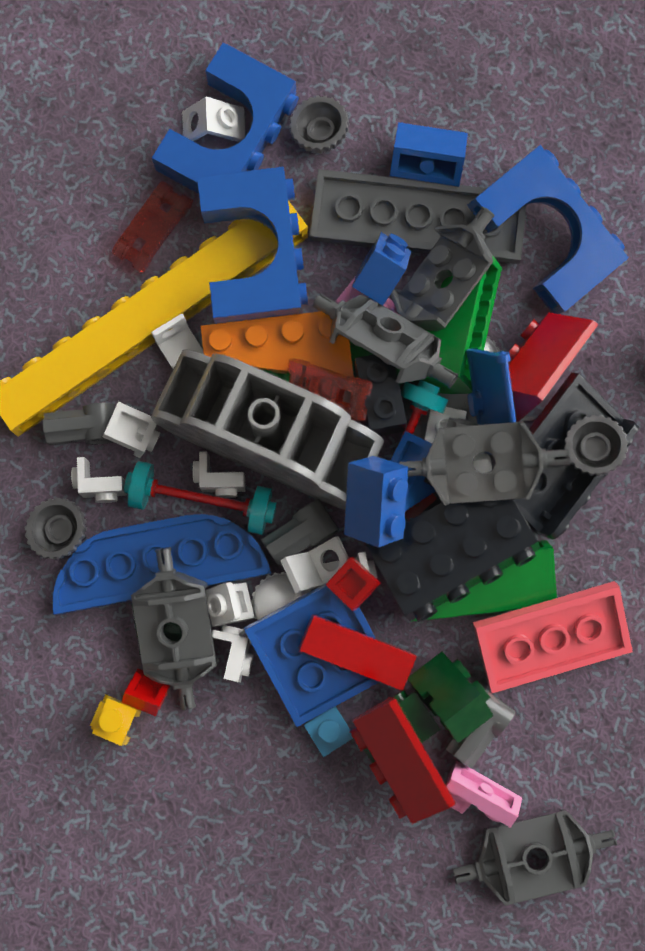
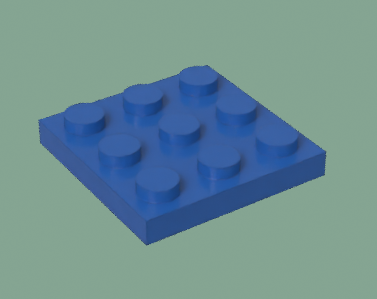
(304, 681)

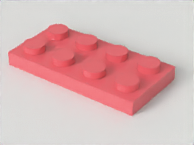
(553, 637)

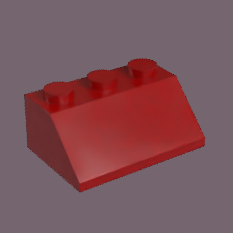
(544, 357)
(401, 762)

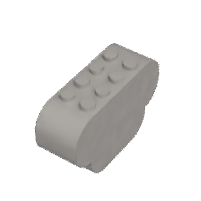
(264, 424)

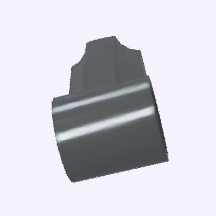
(78, 425)
(307, 528)
(475, 744)

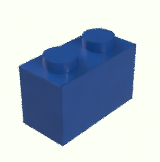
(428, 154)
(382, 268)
(376, 500)

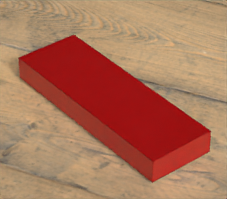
(357, 652)

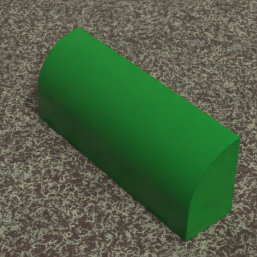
(466, 331)
(514, 590)

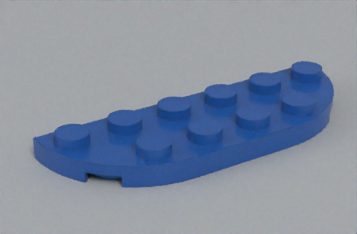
(124, 559)

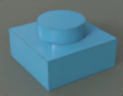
(328, 731)

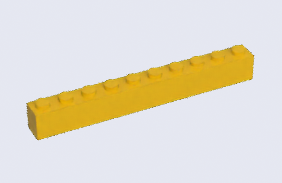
(127, 328)

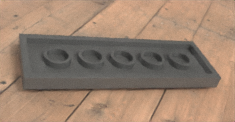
(361, 206)

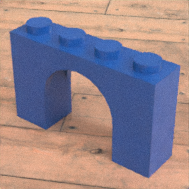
(265, 95)
(264, 198)
(592, 249)

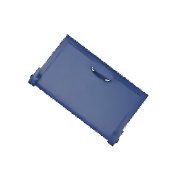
(491, 387)

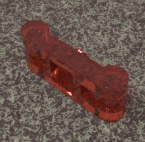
(152, 226)
(331, 386)

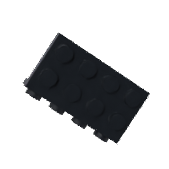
(562, 487)
(453, 551)

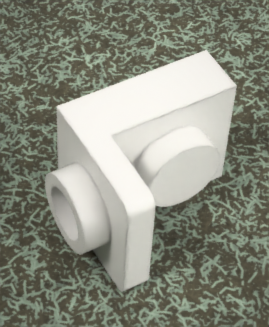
(131, 429)

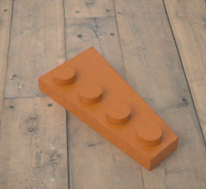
(274, 340)

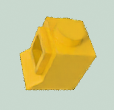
(113, 720)

